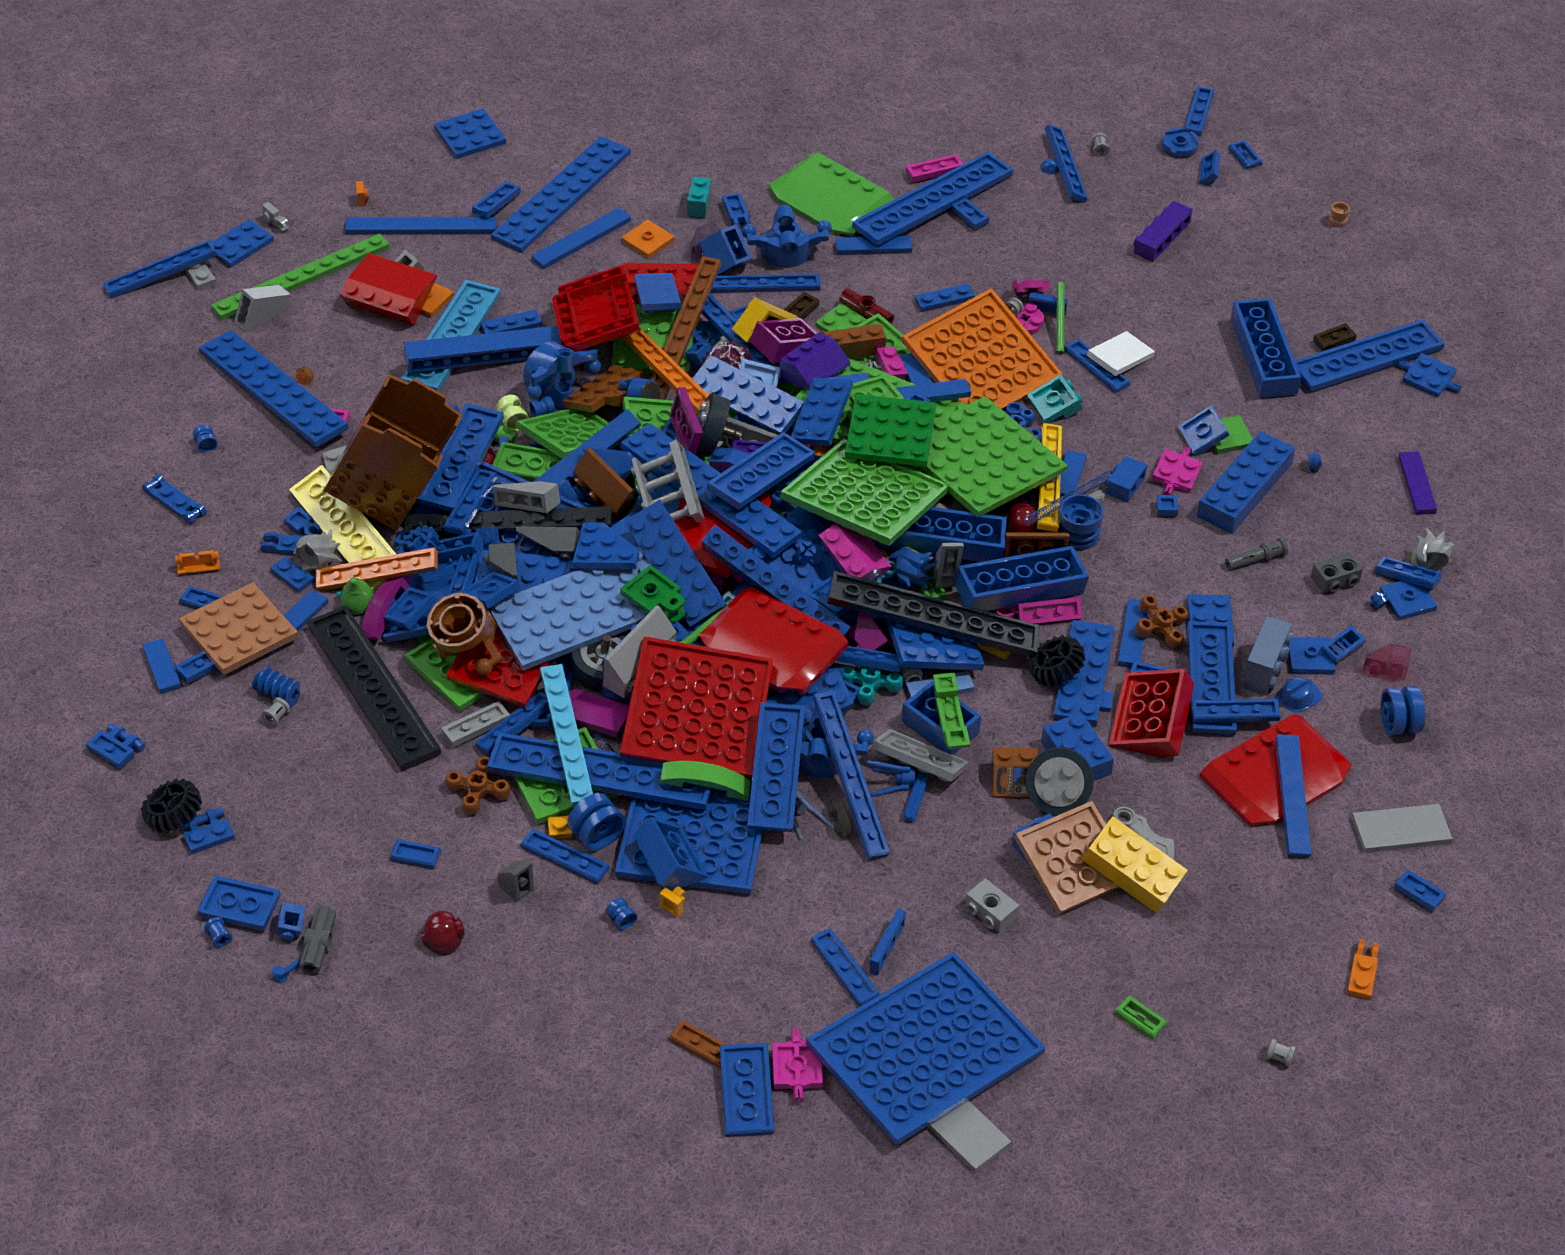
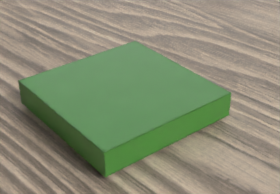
(1238, 438)

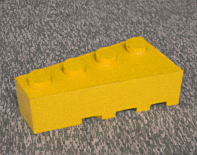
(758, 311)

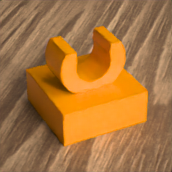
(673, 900)

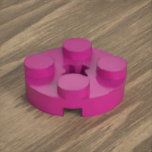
(1037, 286)
(1034, 316)

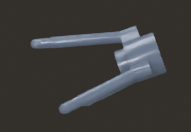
(801, 806)

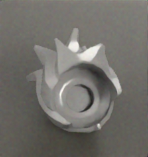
(316, 551)
(1432, 551)

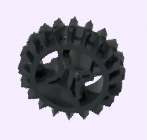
(1057, 661)
(171, 805)

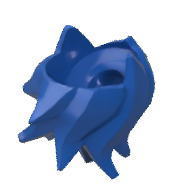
(912, 567)

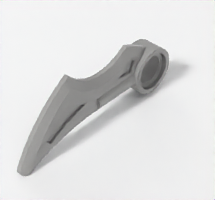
(1140, 826)

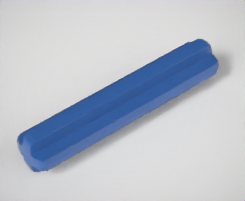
(916, 797)

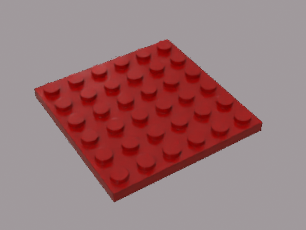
(696, 705)

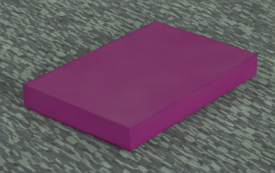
(685, 421)
(599, 713)

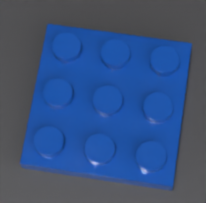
(470, 133)

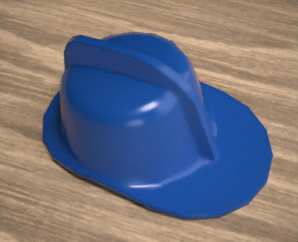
(1299, 694)

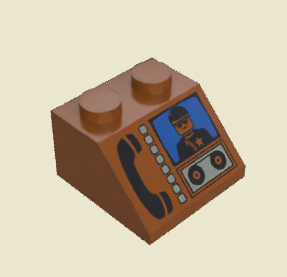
(1010, 771)

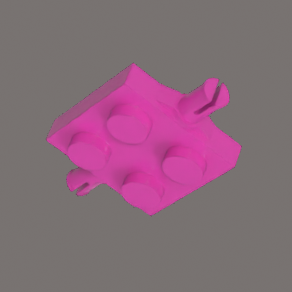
(1177, 471)
(796, 1066)

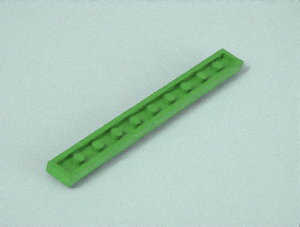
(311, 271)

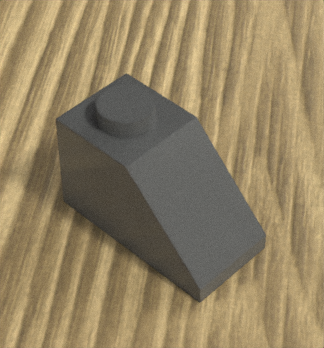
(502, 559)
(517, 879)

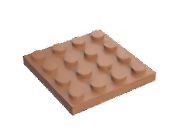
(238, 628)
(1056, 856)

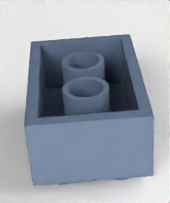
(1267, 656)

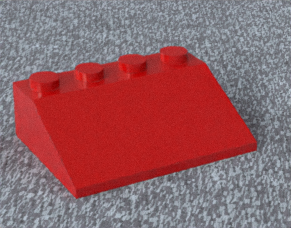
(388, 288)
(1152, 712)

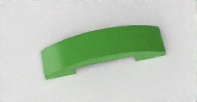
(949, 711)
(706, 775)

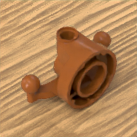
(460, 612)

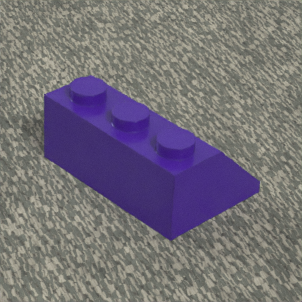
(813, 359)

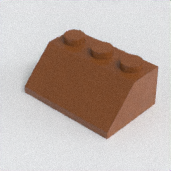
(860, 340)
(603, 483)
(1030, 542)

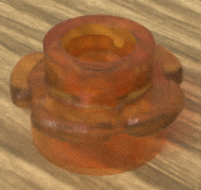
(304, 375)

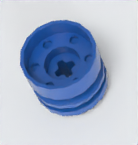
(1082, 519)

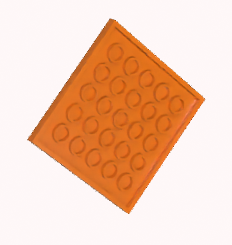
(986, 348)

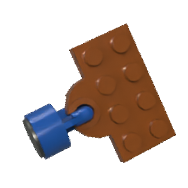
(611, 389)

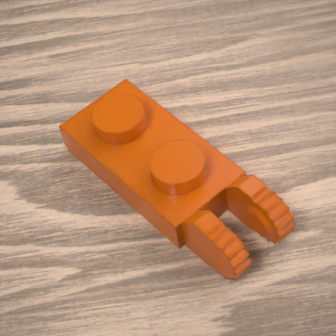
(1363, 972)

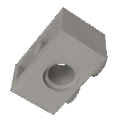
(1002, 910)

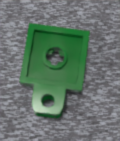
(665, 594)

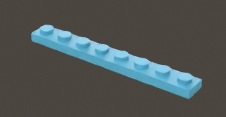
(566, 733)

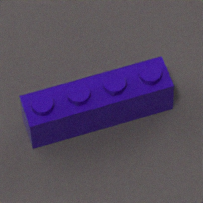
(1162, 231)

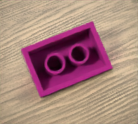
(854, 552)

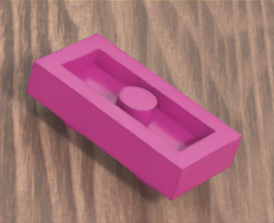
(891, 362)

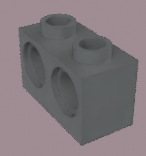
(1336, 573)

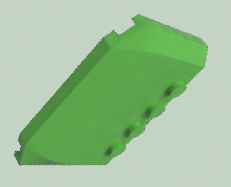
(828, 192)

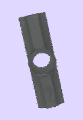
(317, 940)

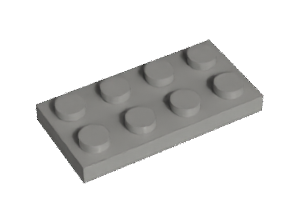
(921, 755)

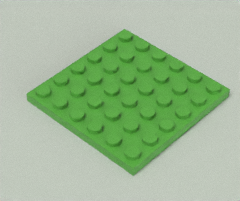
(988, 457)
(864, 494)

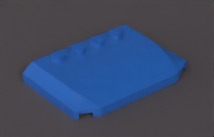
(456, 571)

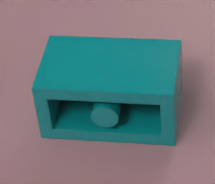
(699, 197)

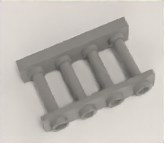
(681, 473)

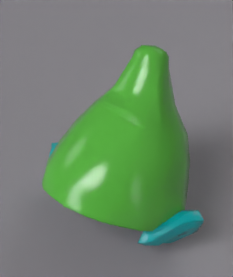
(356, 595)

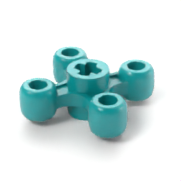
(871, 681)

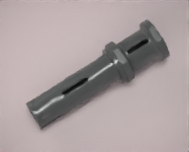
(1263, 552)

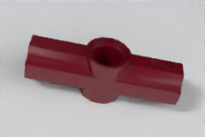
(864, 305)

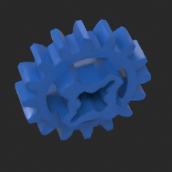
(418, 540)

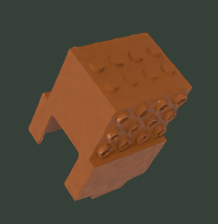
(394, 450)

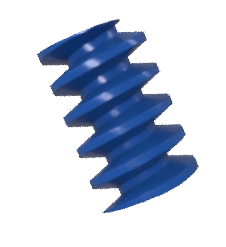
(277, 685)

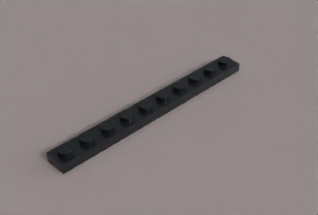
(509, 520)

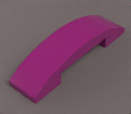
(373, 621)

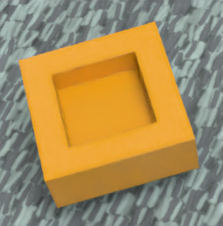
(558, 827)

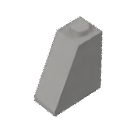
(260, 305)

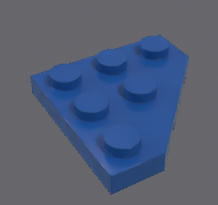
(604, 549)

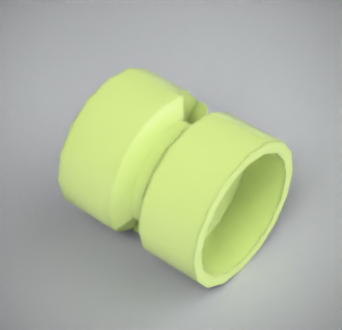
(512, 410)

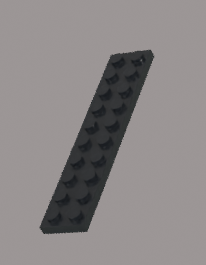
(933, 614)
(374, 688)

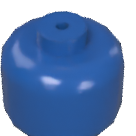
(1049, 166)

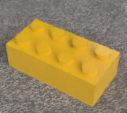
(1134, 864)

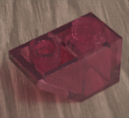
(1389, 661)

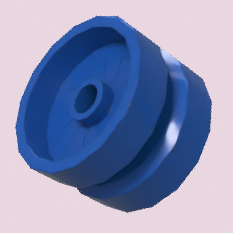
(1402, 710)
(596, 822)

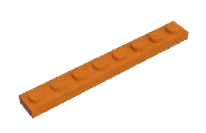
(665, 367)

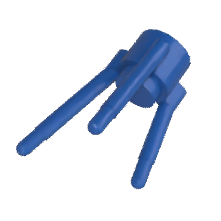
(904, 775)

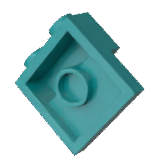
(1056, 399)

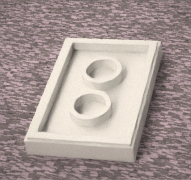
(1120, 353)

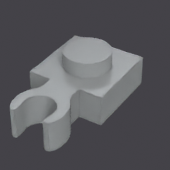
(272, 216)

